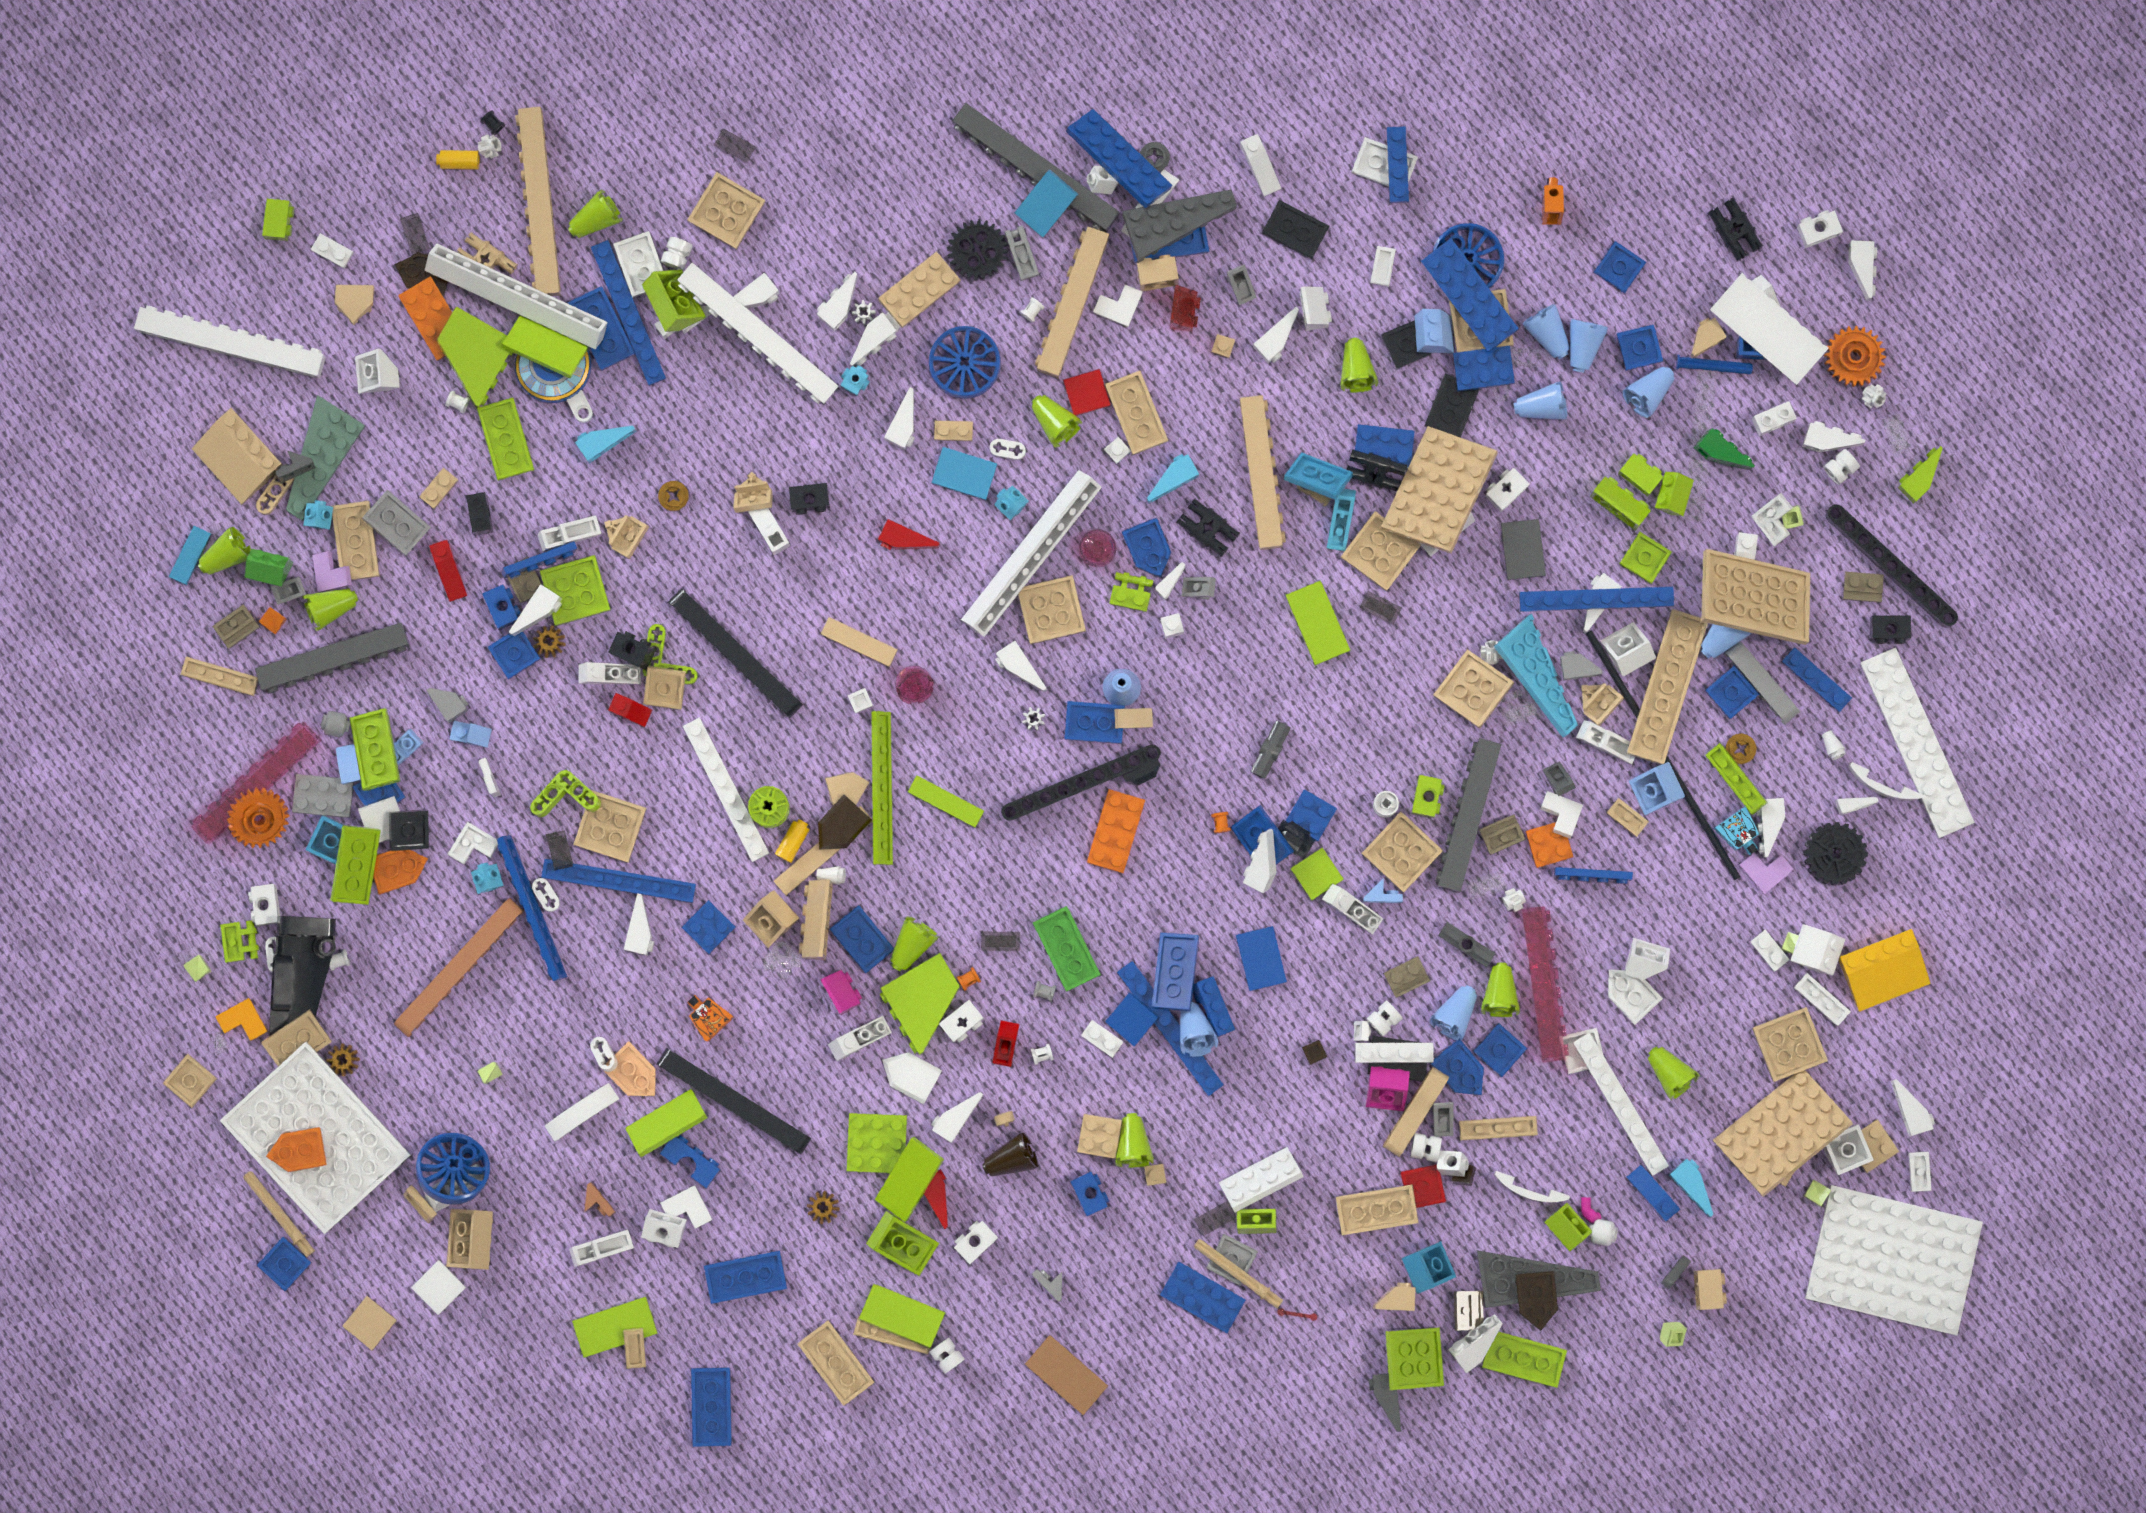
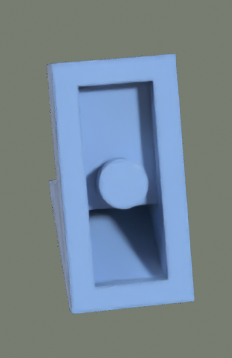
(470, 734)
(1376, 895)

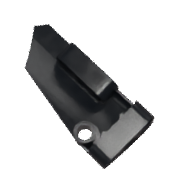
(299, 967)

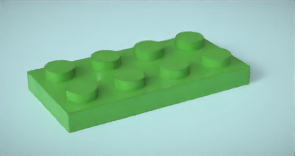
(1066, 948)

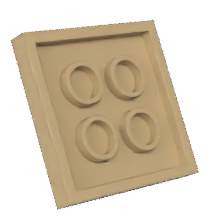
(726, 210)
(1464, 336)
(1379, 552)
(1051, 610)
(1473, 689)
(611, 828)
(1402, 852)
(1789, 1044)

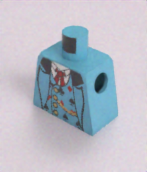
(1739, 831)

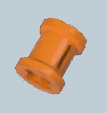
(1220, 822)
(968, 979)

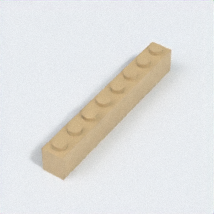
(1072, 303)
(1261, 472)

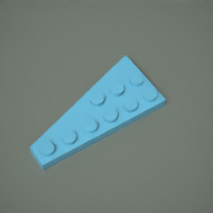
(1535, 670)

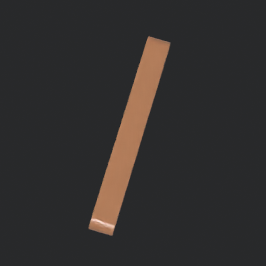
(458, 966)

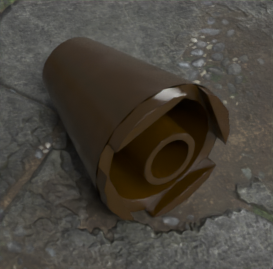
(1011, 1157)

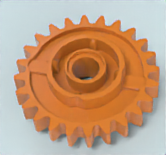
(1867, 349)
(254, 804)

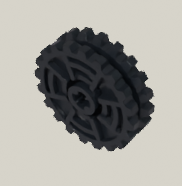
(1850, 856)

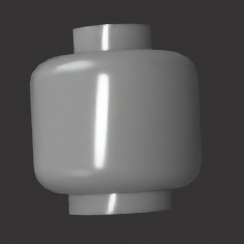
(335, 724)

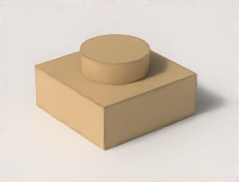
(1223, 346)
(1155, 1174)

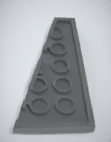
(1171, 221)
(1499, 1277)

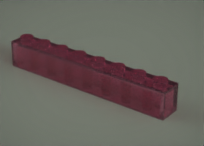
(262, 774)
(1544, 984)

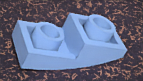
(406, 745)
(348, 764)

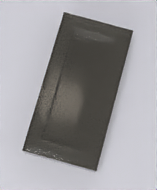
(735, 146)
(414, 233)
(1380, 607)
(559, 850)
(1000, 941)
(1215, 1218)

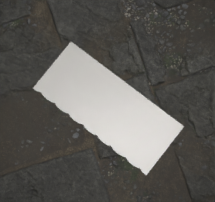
(1769, 329)

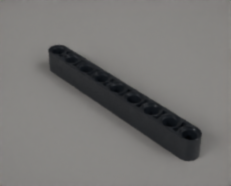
(1888, 556)
(735, 653)
(1090, 782)
(733, 1101)

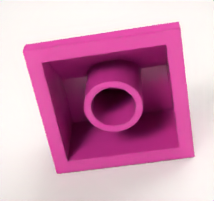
(841, 992)
(1387, 1088)

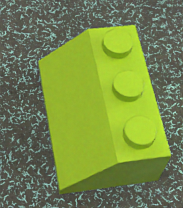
(671, 303)
(1620, 502)

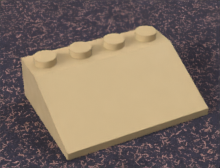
(237, 456)
(817, 919)

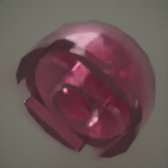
(1097, 548)
(914, 684)

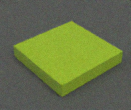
(1645, 557)
(1316, 873)

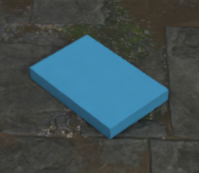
(1046, 203)
(964, 473)
(1318, 476)

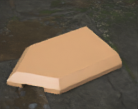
(633, 1072)

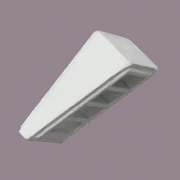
(1167, 584)
(1852, 804)

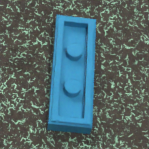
(190, 555)

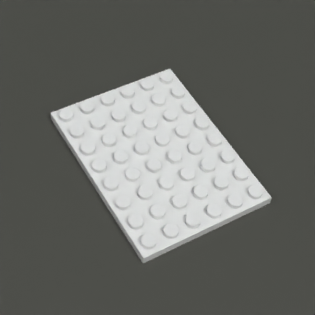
(356, 1144)
(1893, 1260)

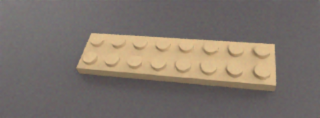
(1667, 687)

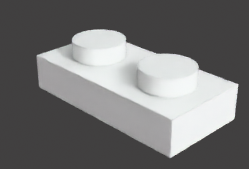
(332, 251)
(1769, 950)
(1102, 1038)
(1919, 1171)

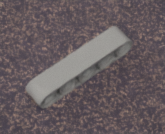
(1764, 684)

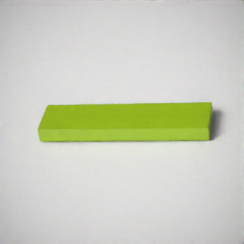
(1736, 778)
(946, 801)

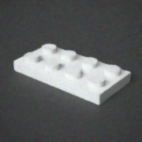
(1261, 1179)

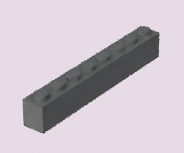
(332, 657)
(1469, 815)

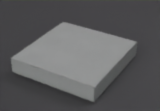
(1237, 1253)

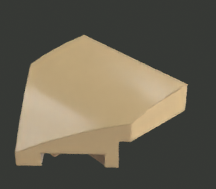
(354, 300)
(752, 495)
(625, 534)
(1600, 702)
(846, 784)

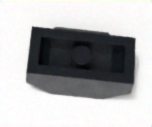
(1143, 774)
(1297, 837)

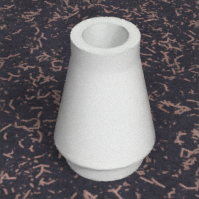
(1833, 746)
(834, 874)

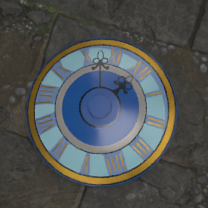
(549, 385)

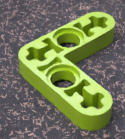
(661, 647)
(563, 788)

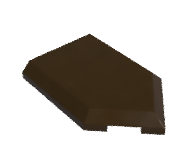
(413, 272)
(841, 824)
(1537, 1297)

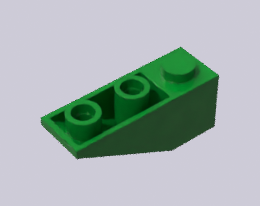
(1719, 450)

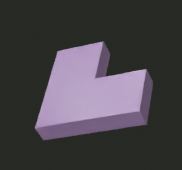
(326, 576)
(1763, 876)

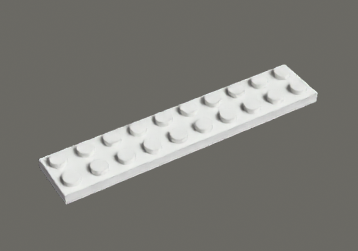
(1917, 742)

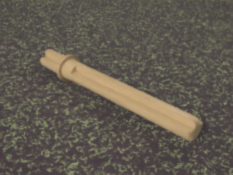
(294, 1233)
(1238, 1273)

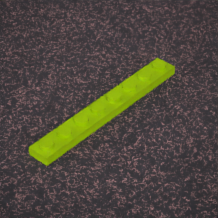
(882, 788)

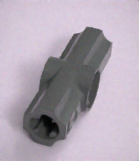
(1270, 749)
(1477, 952)

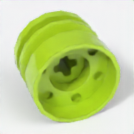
(780, 807)

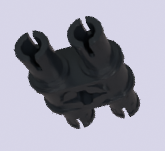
(1731, 238)
(1383, 464)
(1208, 538)

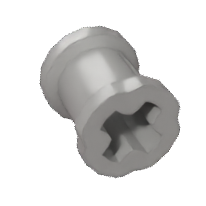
(1044, 991)

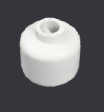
(1603, 1232)

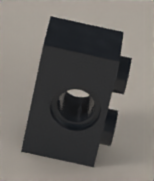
(798, 495)
(479, 513)
(1901, 624)
(622, 647)

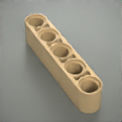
(1415, 1111)

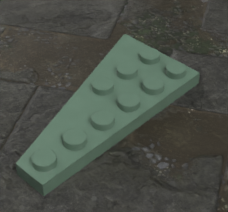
(326, 443)

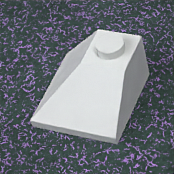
(375, 372)
(1646, 959)
(1848, 1150)

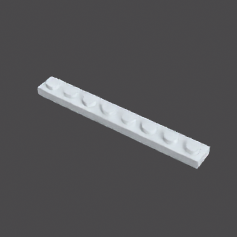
(726, 789)
(1620, 1104)

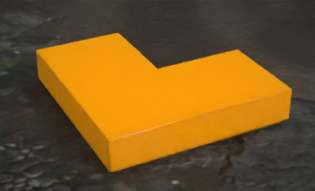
(245, 1015)

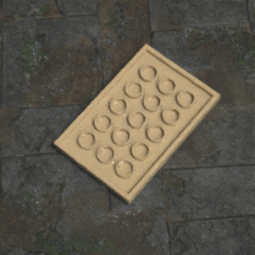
(1439, 489)
(1755, 597)
(1782, 1132)

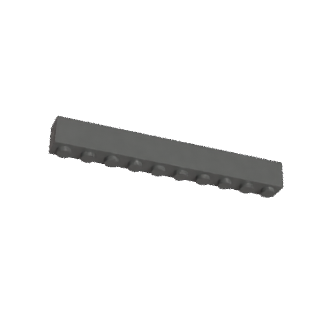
(1031, 165)

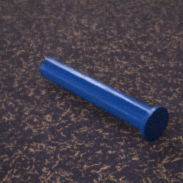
(1713, 365)

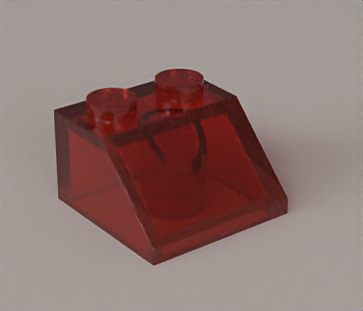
(1183, 309)

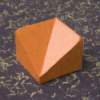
(272, 620)

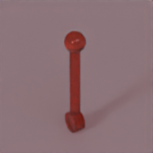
(1281, 1312)

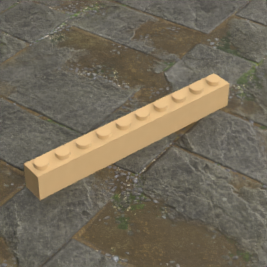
(538, 200)

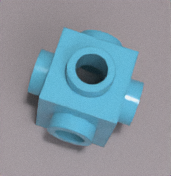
(855, 387)
(1010, 502)
(318, 515)
(486, 878)

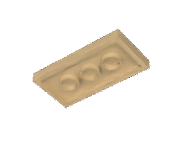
(919, 289)
(1136, 412)
(355, 540)
(1377, 1209)
(835, 1363)

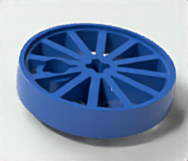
(1476, 260)
(972, 363)
(453, 1168)

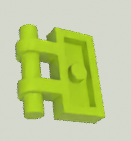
(1128, 597)
(233, 941)

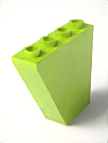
(473, 353)
(921, 1000)

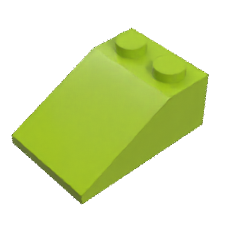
(902, 1243)

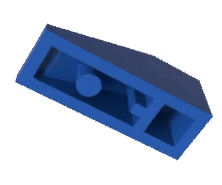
(1653, 1193)

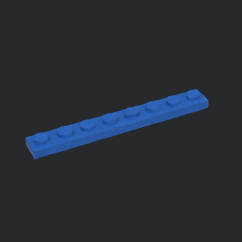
(628, 312)
(1596, 599)
(621, 881)
(533, 912)
(1170, 1029)

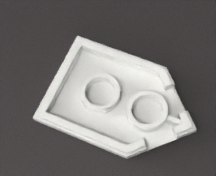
(1631, 995)
(911, 1075)

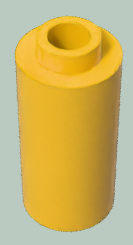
(458, 159)
(792, 840)

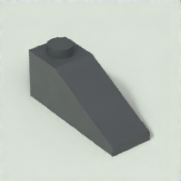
(1387, 1398)

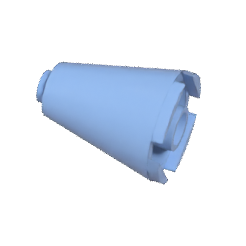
(1549, 331)
(1584, 343)
(1649, 391)
(1543, 403)
(1721, 639)
(1119, 694)
(1455, 1013)
(1196, 1032)

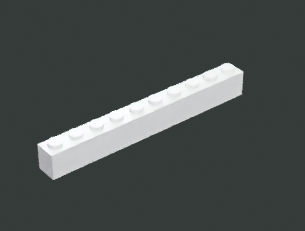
(516, 296)
(758, 333)
(230, 342)
(1031, 553)

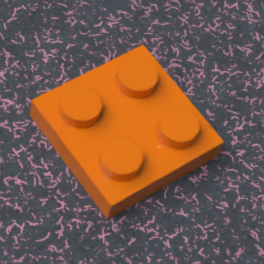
(1548, 846)

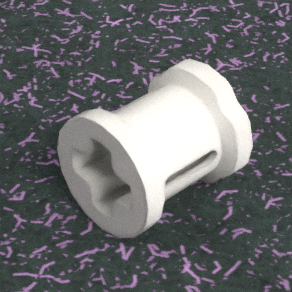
(1032, 310)
(457, 402)
(339, 960)
(1042, 1054)

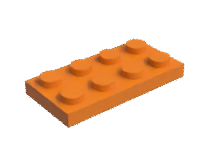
(428, 312)
(1116, 831)

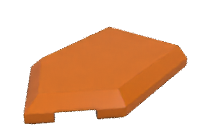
(397, 869)
(299, 1150)

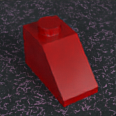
(630, 710)
(1005, 1043)

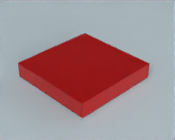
(1086, 392)
(1426, 1185)

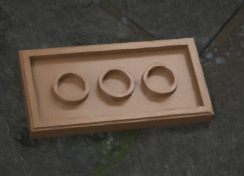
(1066, 1375)

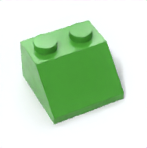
(267, 567)

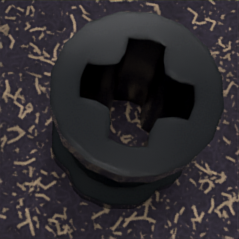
(492, 122)

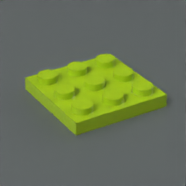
(579, 588)
(875, 1142)
(1414, 1358)

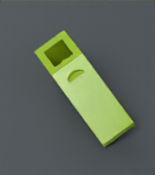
(1920, 480)

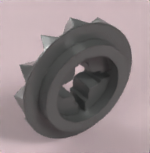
(1161, 151)

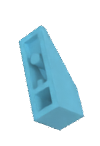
(599, 442)
(1176, 475)
(1341, 520)
(1691, 1182)

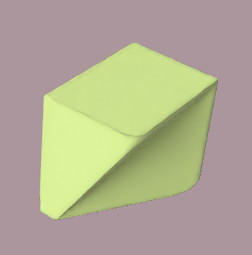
(1793, 518)
(1790, 943)
(197, 968)
(490, 1072)
(1817, 1193)
(1673, 1334)

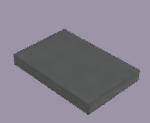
(1523, 549)

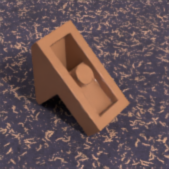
(593, 1197)

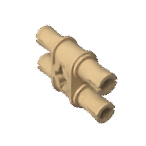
(486, 250)

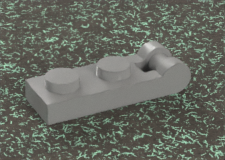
(1022, 254)

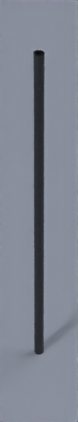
(1688, 797)

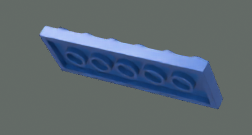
(1119, 158)
(1470, 295)

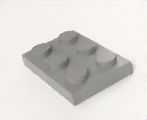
(396, 523)
(322, 796)

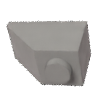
(1577, 666)
(448, 703)

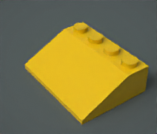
(1884, 970)

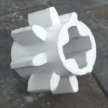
(489, 146)
(863, 306)
(1874, 396)
(1490, 653)
(1035, 724)
(1514, 900)

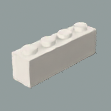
(1394, 1053)

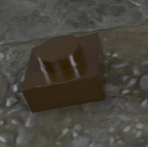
(1314, 1052)
(1467, 1179)

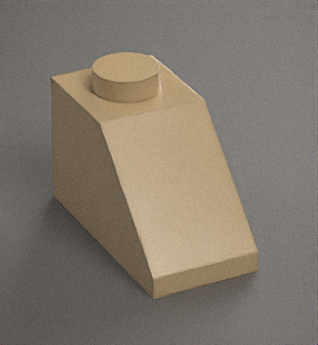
(1707, 336)

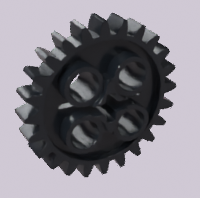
(962, 257)

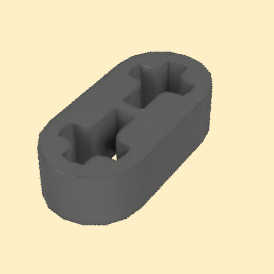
(1675, 1272)

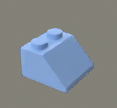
(1434, 331)
(1656, 788)

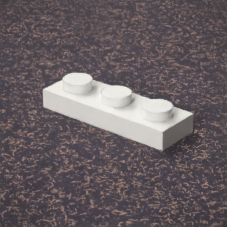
(1822, 999)

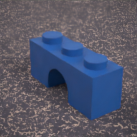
(1208, 994)
(705, 1170)

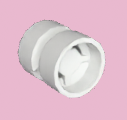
(676, 253)
(1843, 465)
(1385, 804)
(1379, 1023)
(1419, 1144)
(949, 1362)

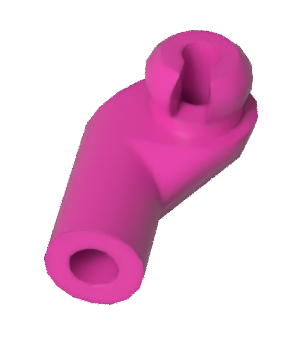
(1587, 1212)

